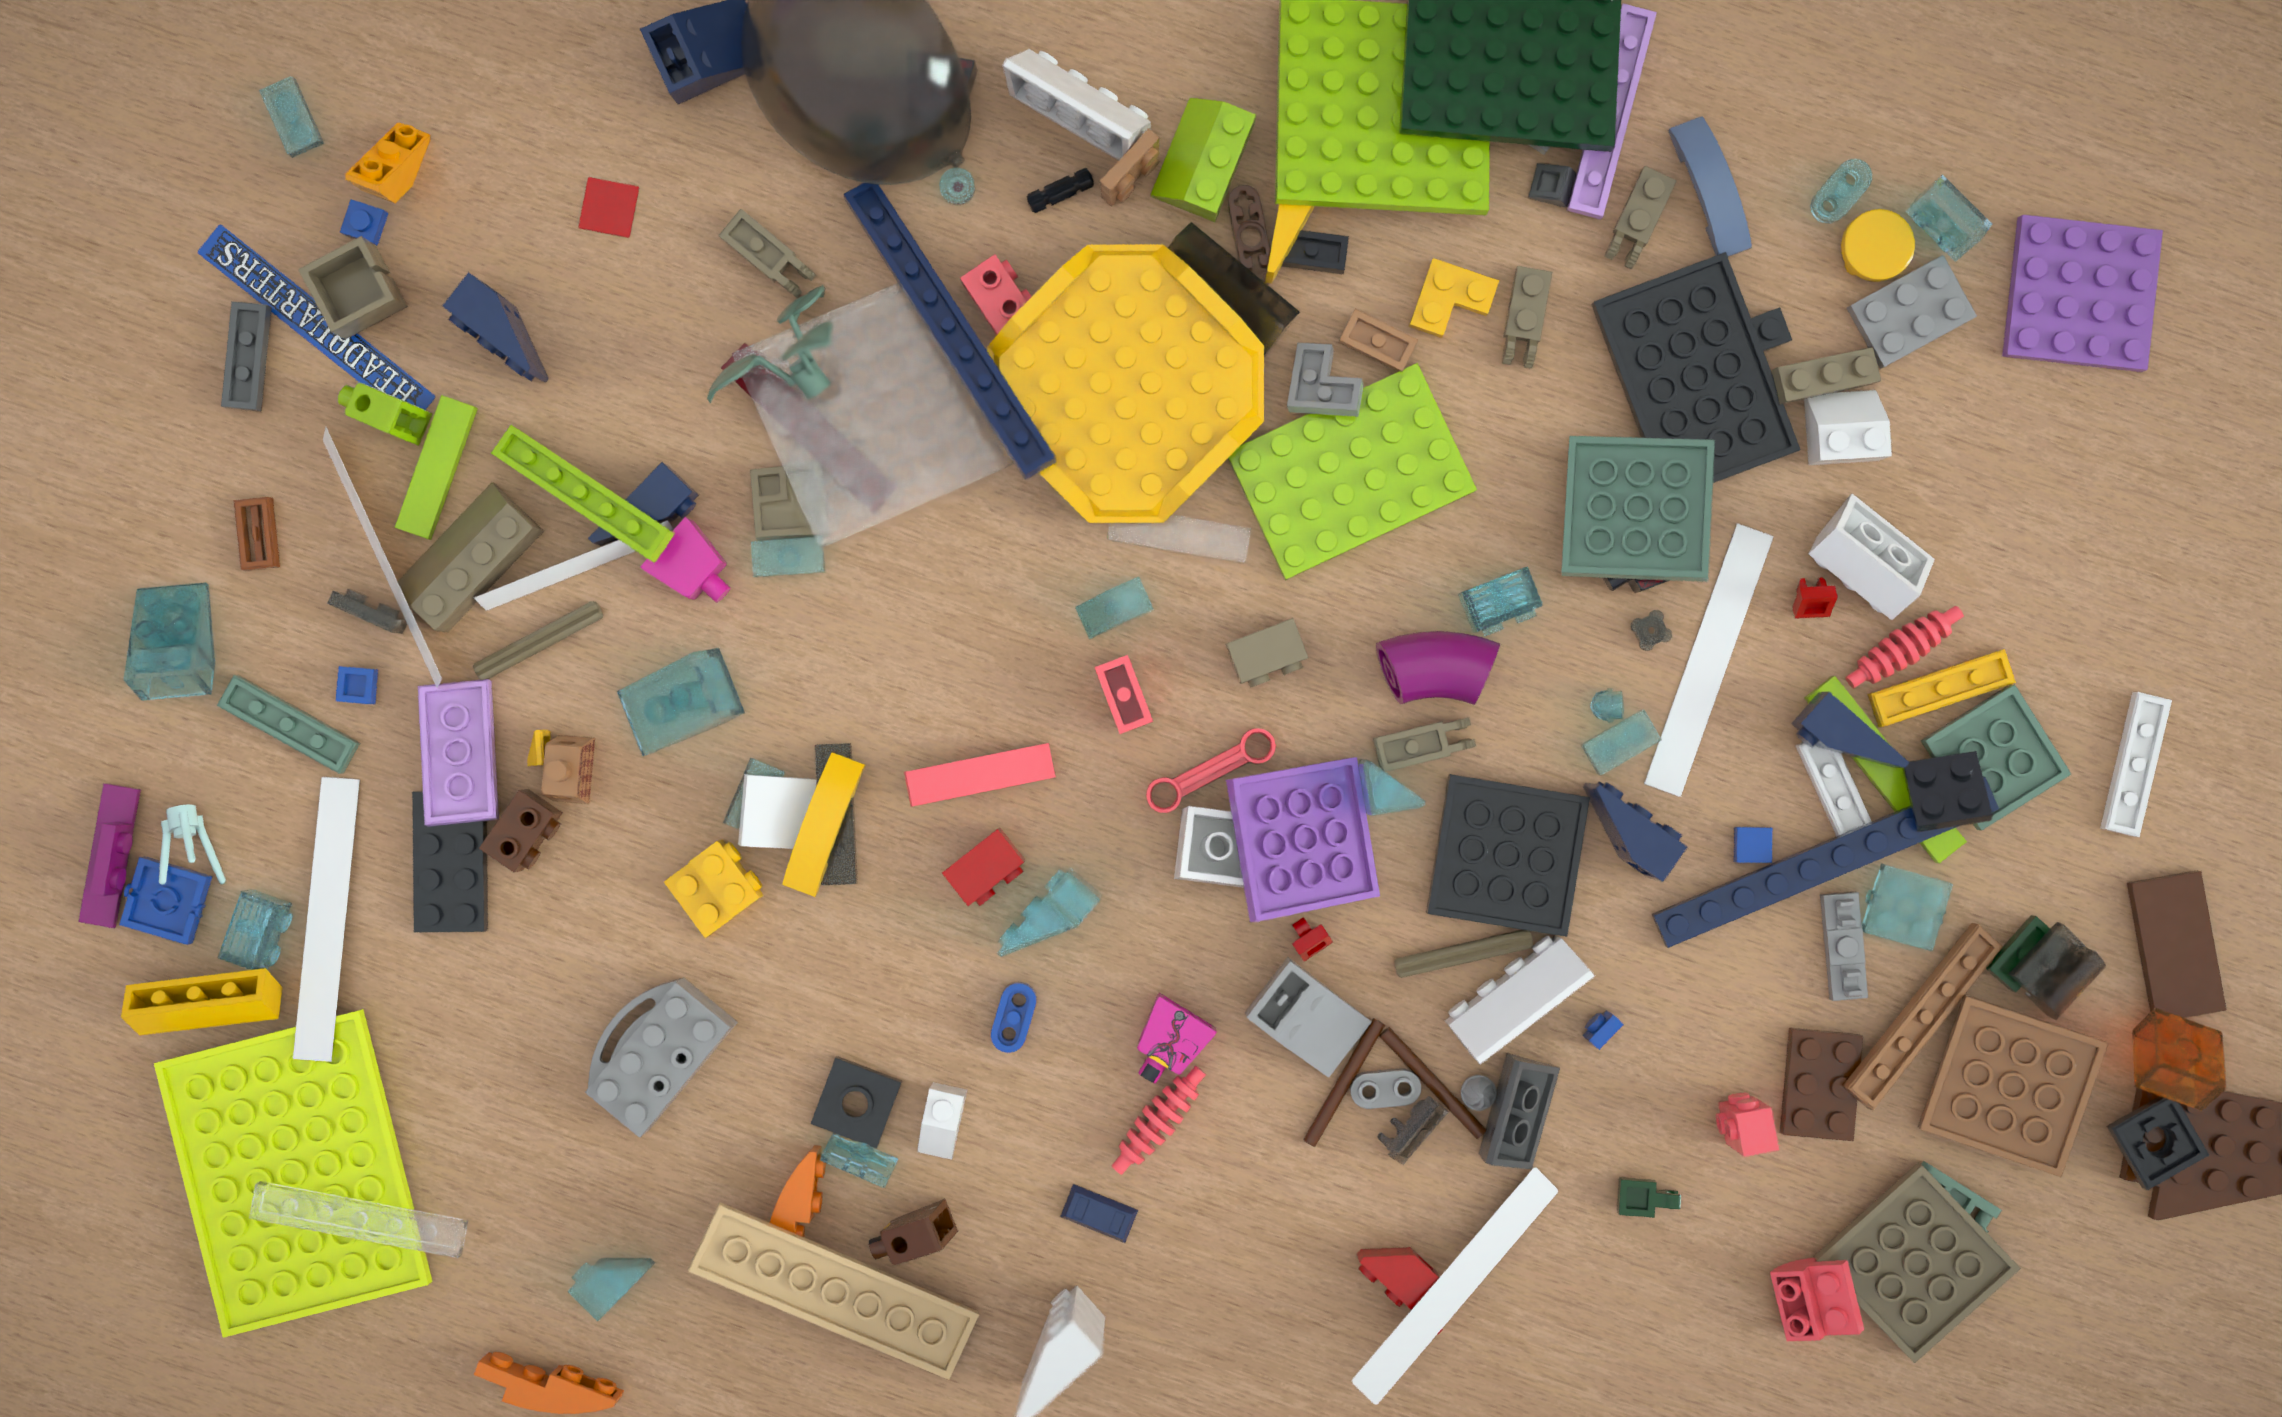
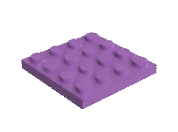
(2082, 293)
(1303, 839)

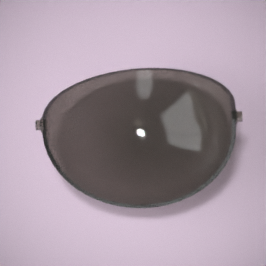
(859, 85)

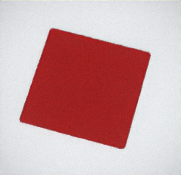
(608, 207)

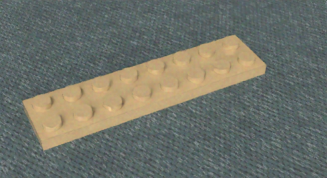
(833, 1291)

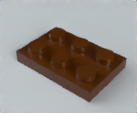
(1813, 1084)

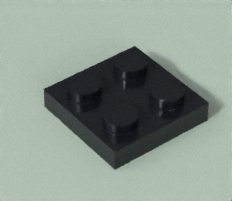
(1947, 791)

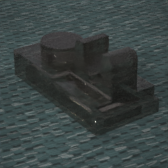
(1423, 1120)

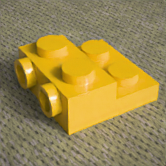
(714, 887)

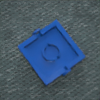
(169, 908)

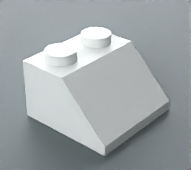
(1847, 428)

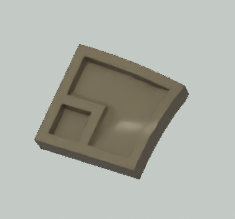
(776, 506)

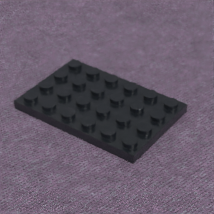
(1697, 365)

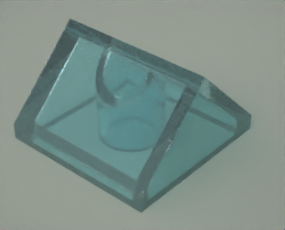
(1384, 793)

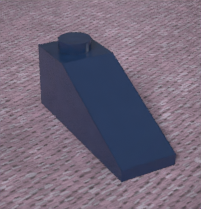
(660, 496)
(1836, 728)

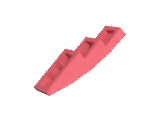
(979, 774)

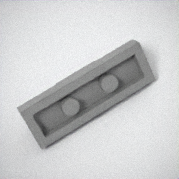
(1844, 946)

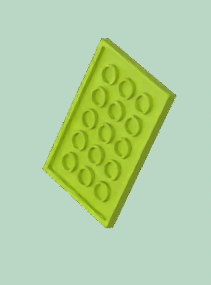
(1351, 478)

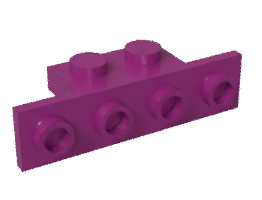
(109, 855)

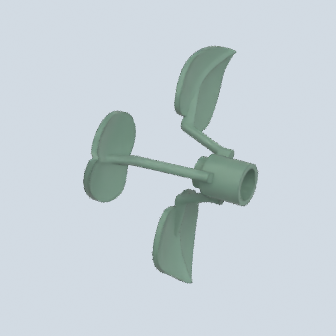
(804, 370)

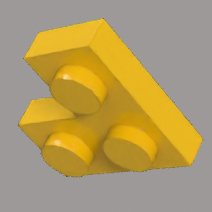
(1449, 287)

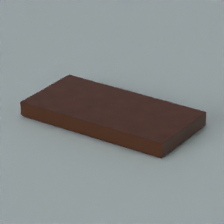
(2177, 944)

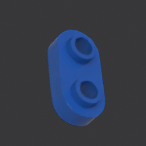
(1013, 1016)

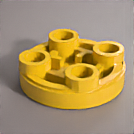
(1877, 245)

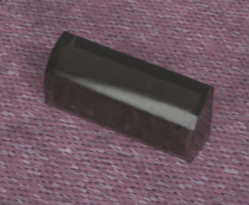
(1245, 293)

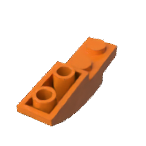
(800, 1196)
(560, 1393)

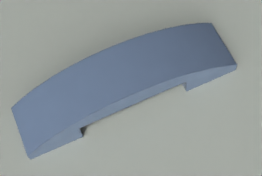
(1714, 186)

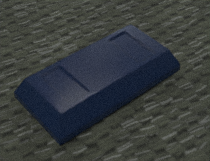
(1099, 1213)

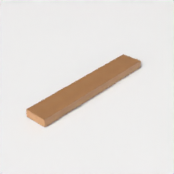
(1922, 1016)

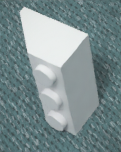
(1872, 557)

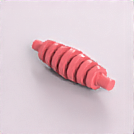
(1904, 647)
(1158, 1120)

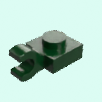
(1640, 1197)

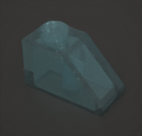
(1114, 608)
(606, 1282)

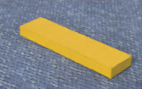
(1941, 688)

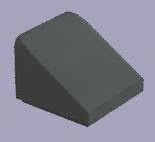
(1552, 184)

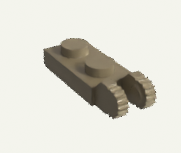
(1641, 213)
(764, 250)
(1526, 312)
(1419, 744)

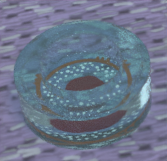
(957, 186)

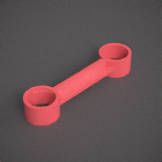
(1210, 770)

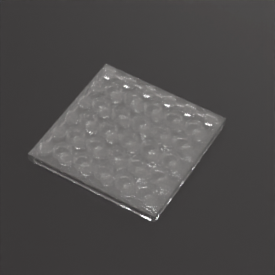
(885, 428)

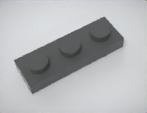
(246, 356)

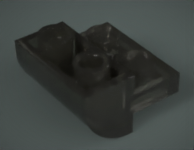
(2057, 970)

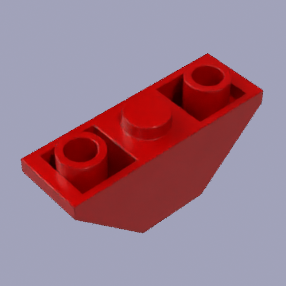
(1401, 1271)

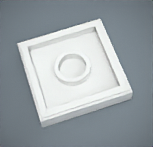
(773, 810)

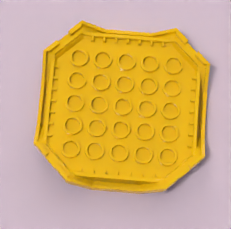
(1132, 380)

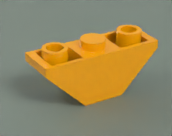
(391, 163)

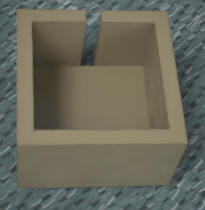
(352, 287)

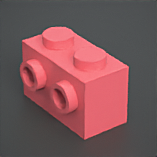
(995, 291)
(1747, 1125)

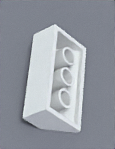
(1518, 997)

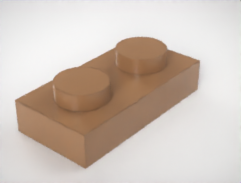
(1378, 341)

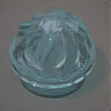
(1608, 705)

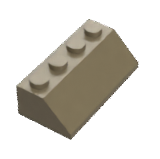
(468, 558)

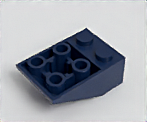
(698, 48)
(486, 313)
(1636, 839)

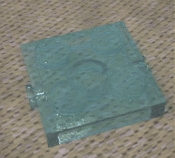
(1906, 907)

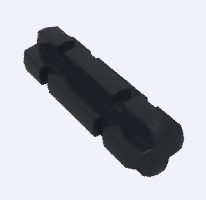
(1060, 190)

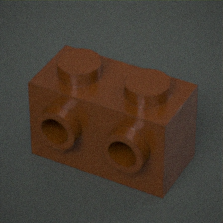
(521, 831)

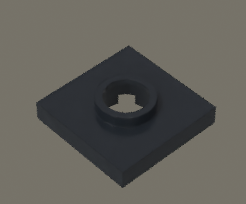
(878, 1089)
(2180, 1148)

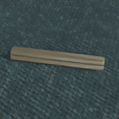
(538, 640)
(1463, 953)

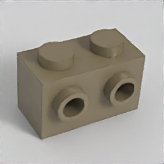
(1266, 652)

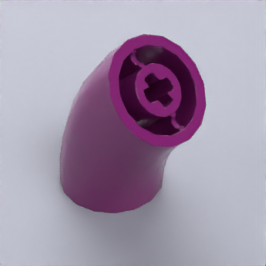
(1436, 665)

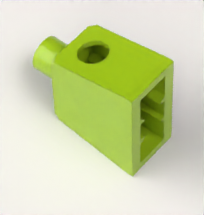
(385, 412)

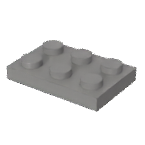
(1911, 311)

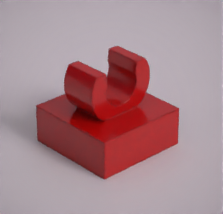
(1814, 601)
(1310, 940)

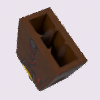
(915, 1234)

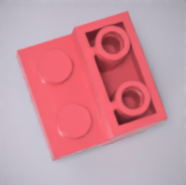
(1816, 1299)

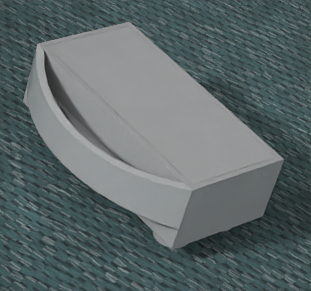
(656, 1053)

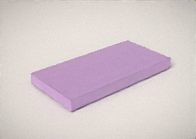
(458, 752)

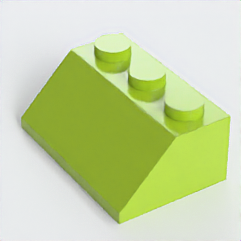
(1204, 157)

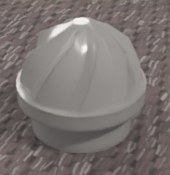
(1478, 1092)

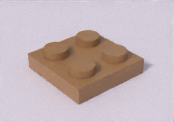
(1136, 161)

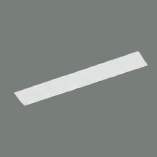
(556, 573)

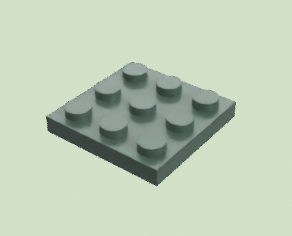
(2009, 747)

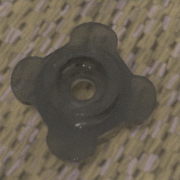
(1641, 627)

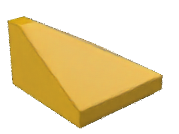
(537, 747)

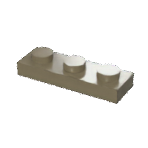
(1826, 375)

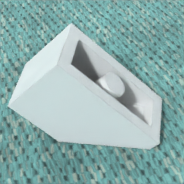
(941, 1120)

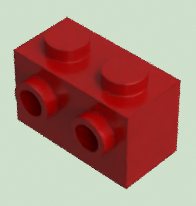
(985, 867)

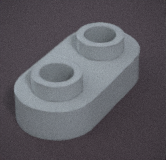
(1385, 1087)

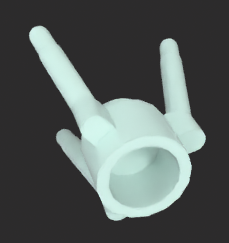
(183, 823)

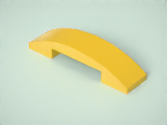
(822, 824)

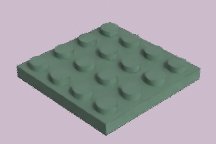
(1638, 508)

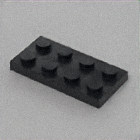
(448, 875)

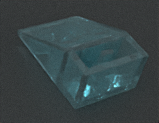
(171, 643)
(1061, 910)

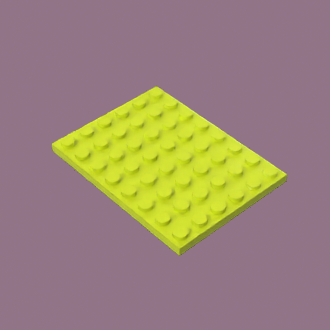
(295, 1123)

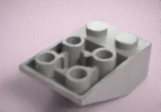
(1307, 1017)

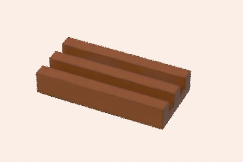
(269, 529)

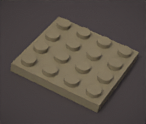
(1919, 1262)

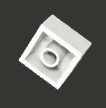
(1208, 848)

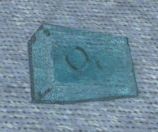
(680, 701)

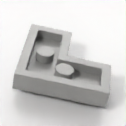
(1315, 390)

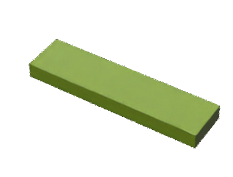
(436, 467)

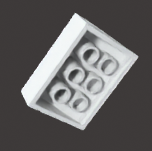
(1074, 103)
(1064, 1350)

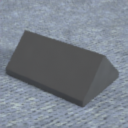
(1518, 1112)

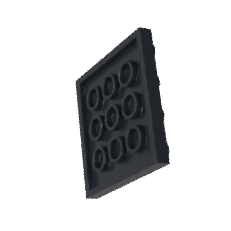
(1508, 855)

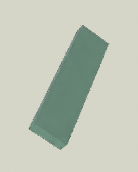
(288, 724)

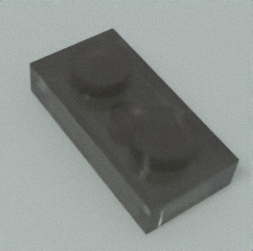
(381, 616)

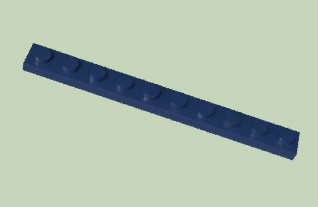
(950, 329)
(1794, 875)

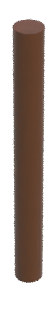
(1344, 1082)
(1433, 1083)

